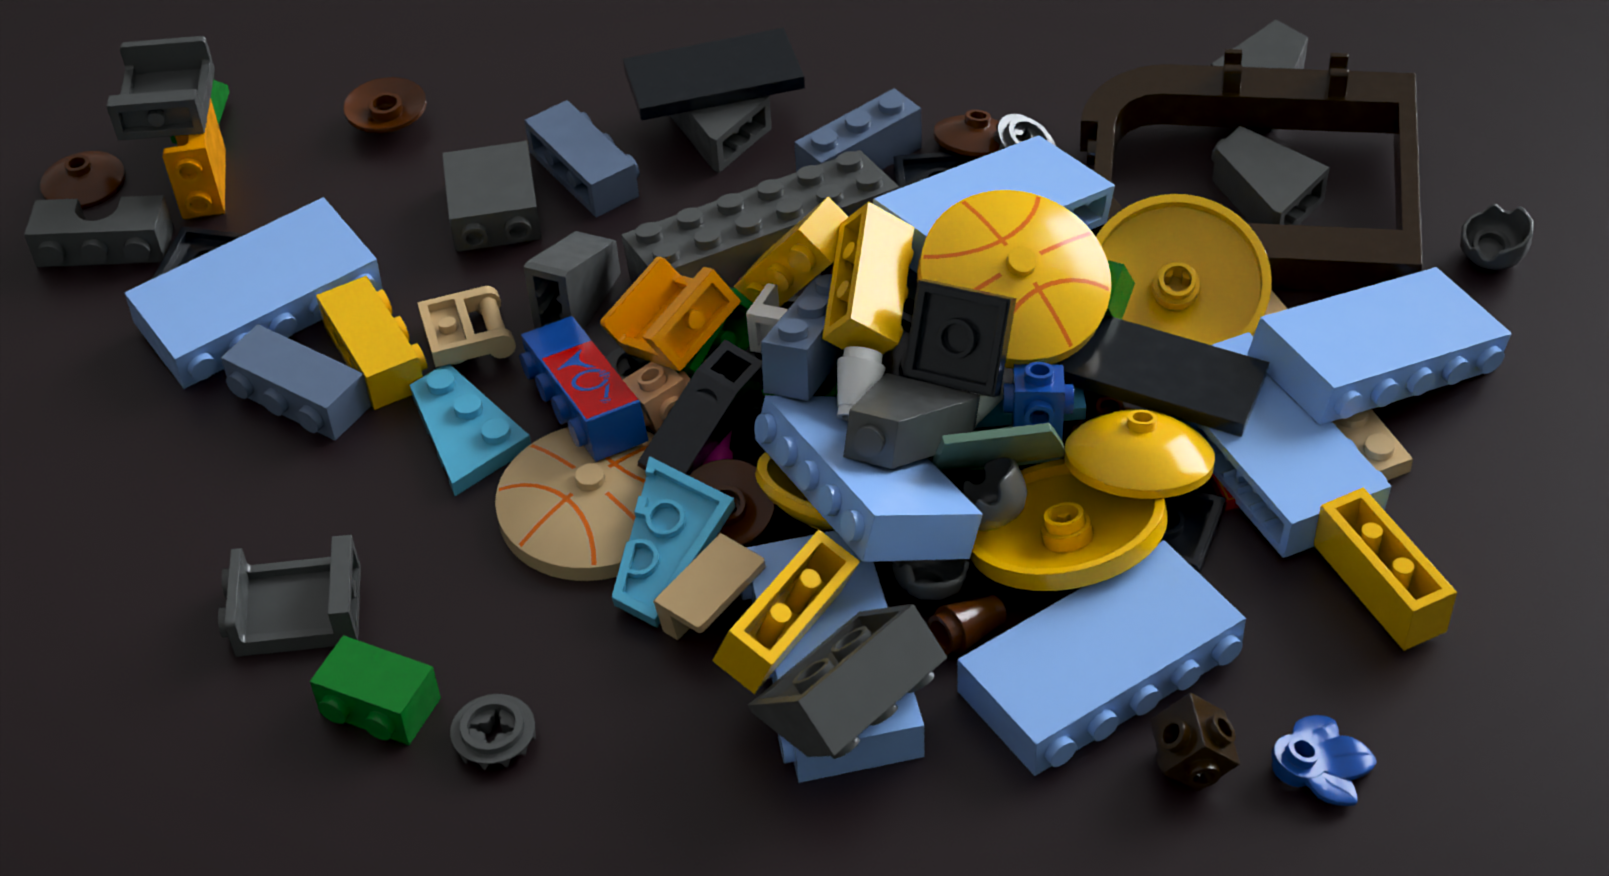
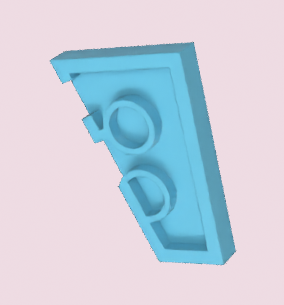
(465, 427)
(670, 529)

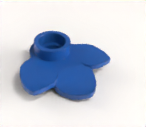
(1322, 760)

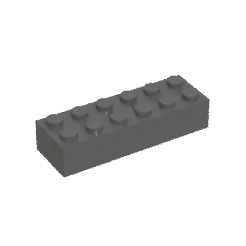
(744, 225)

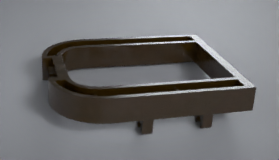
(1287, 100)

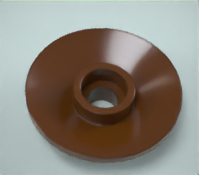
(385, 104)
(968, 133)
(84, 176)
(752, 506)

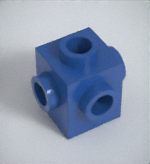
(1038, 395)

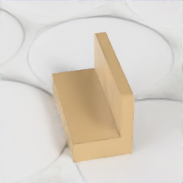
(707, 586)

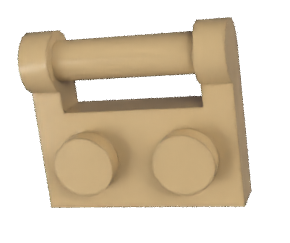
(451, 331)

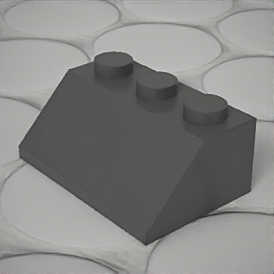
(851, 681)

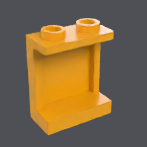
(198, 170)
(669, 314)

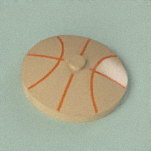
(567, 510)

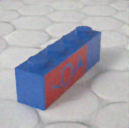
(583, 388)

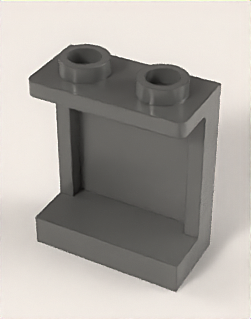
(163, 88)
(491, 196)
(291, 601)

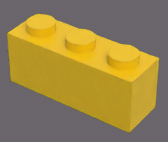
(797, 255)
(869, 280)
(372, 340)
(1384, 568)
(785, 611)

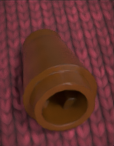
(965, 623)

